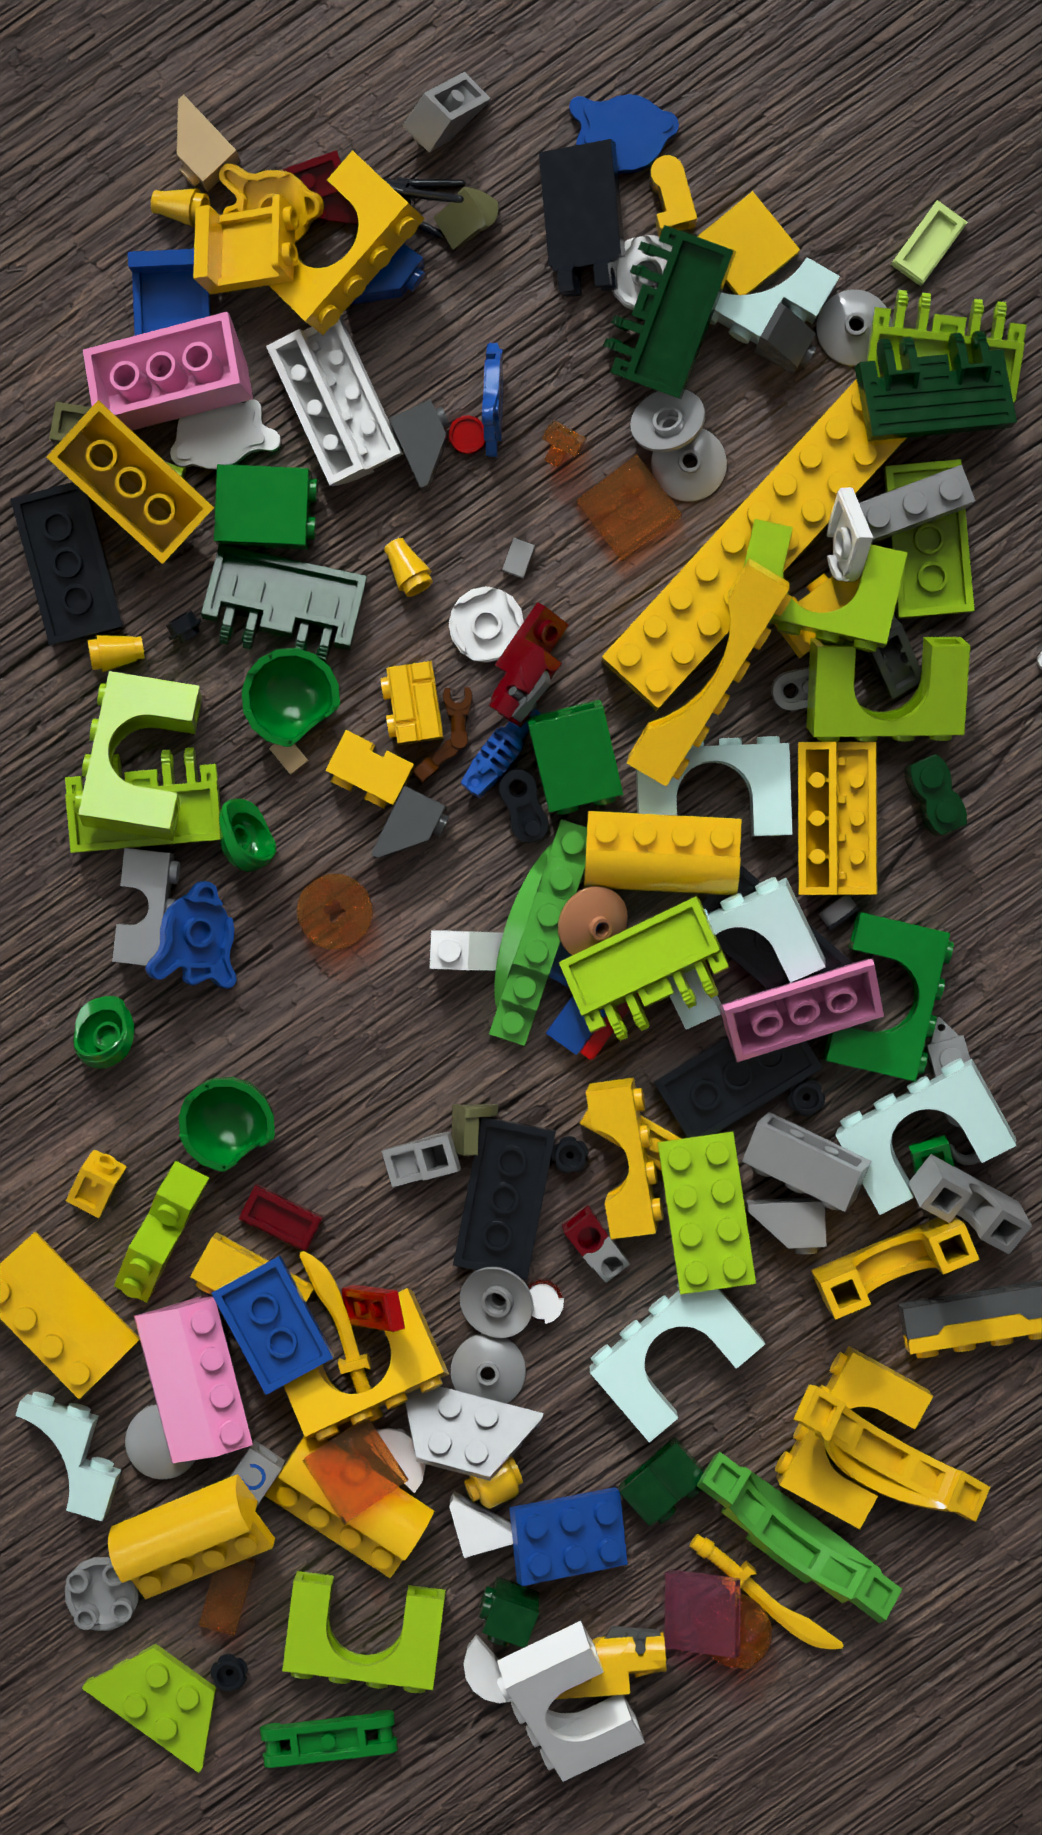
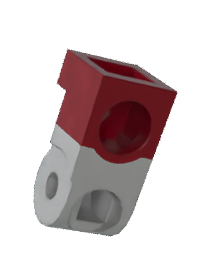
(595, 1244)

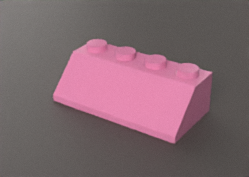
(170, 372)
(802, 1010)
(193, 1380)

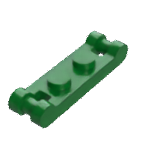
(328, 1739)

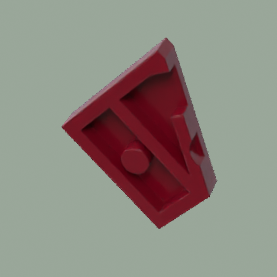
(314, 176)

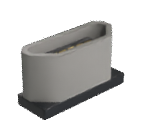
(838, 911)

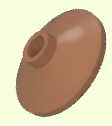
(585, 912)

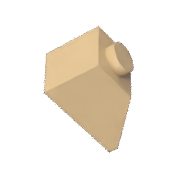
(201, 147)

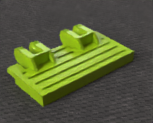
(936, 341)
(197, 815)
(641, 963)

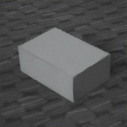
(518, 558)

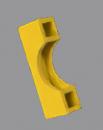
(616, 1111)

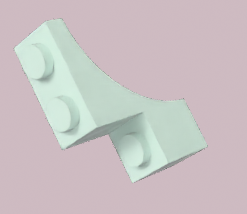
(801, 293)
(71, 1430)

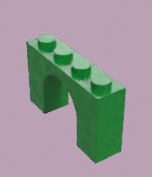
(922, 955)

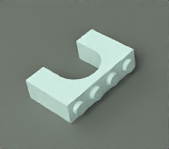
(762, 767)
(777, 917)
(956, 1092)
(622, 1367)

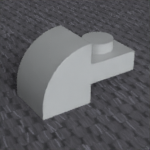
(421, 1159)

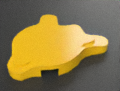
(257, 191)

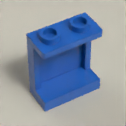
(165, 289)

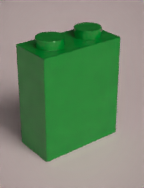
(264, 506)
(575, 757)

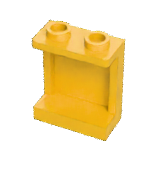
(245, 247)

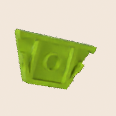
(161, 1701)

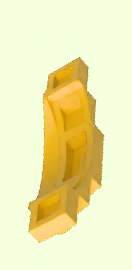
(886, 1462)

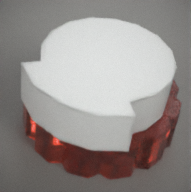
(546, 1300)

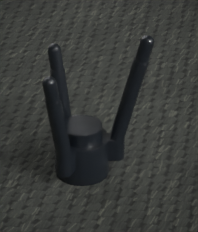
(407, 189)

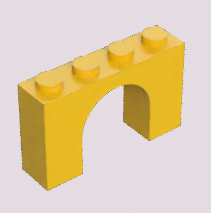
(383, 227)
(932, 1244)
(412, 1366)
(858, 1383)

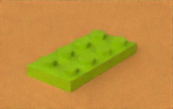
(938, 556)
(706, 1213)

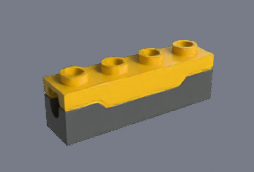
(972, 1318)

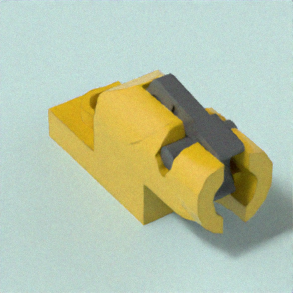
(622, 1653)

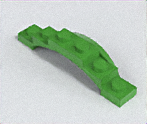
(532, 932)
(798, 1538)

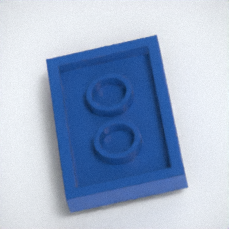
(273, 1325)
(568, 1536)

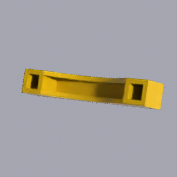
(666, 741)

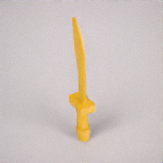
(331, 1297)
(794, 1622)

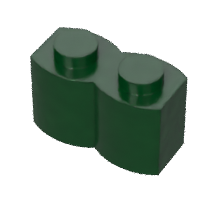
(939, 805)
(662, 1482)

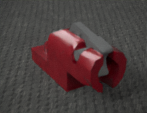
(528, 665)

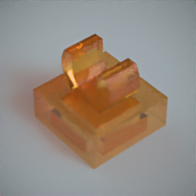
(563, 441)

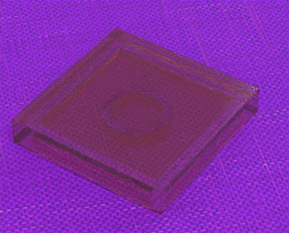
(702, 1613)

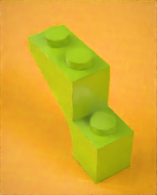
(160, 1231)

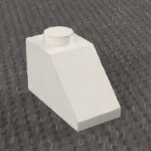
(464, 950)

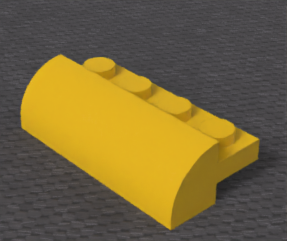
(837, 818)
(663, 853)
(378, 1536)
(189, 1537)

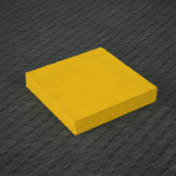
(758, 241)

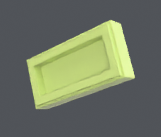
(929, 243)

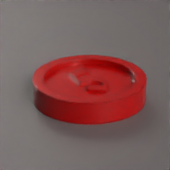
(467, 434)

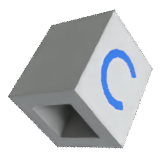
(258, 1469)

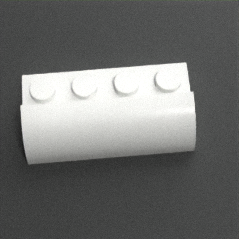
(335, 402)

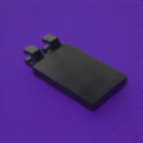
(582, 213)

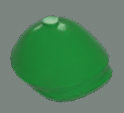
(245, 835)
(103, 1032)

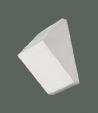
(478, 1527)

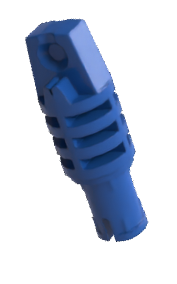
(495, 757)

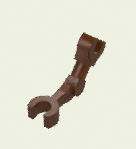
(458, 739)

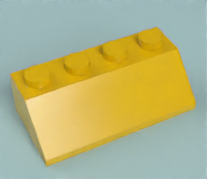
(130, 482)
(60, 1316)

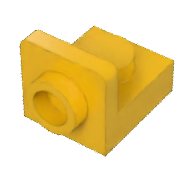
(95, 1183)

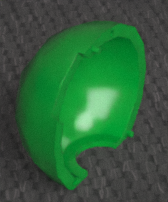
(288, 695)
(225, 1121)

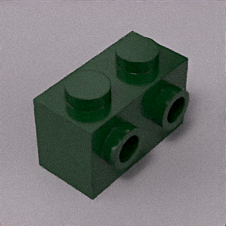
(508, 1612)

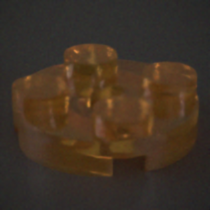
(317, 923)

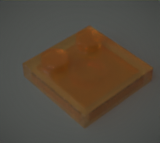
(629, 508)
(355, 1470)

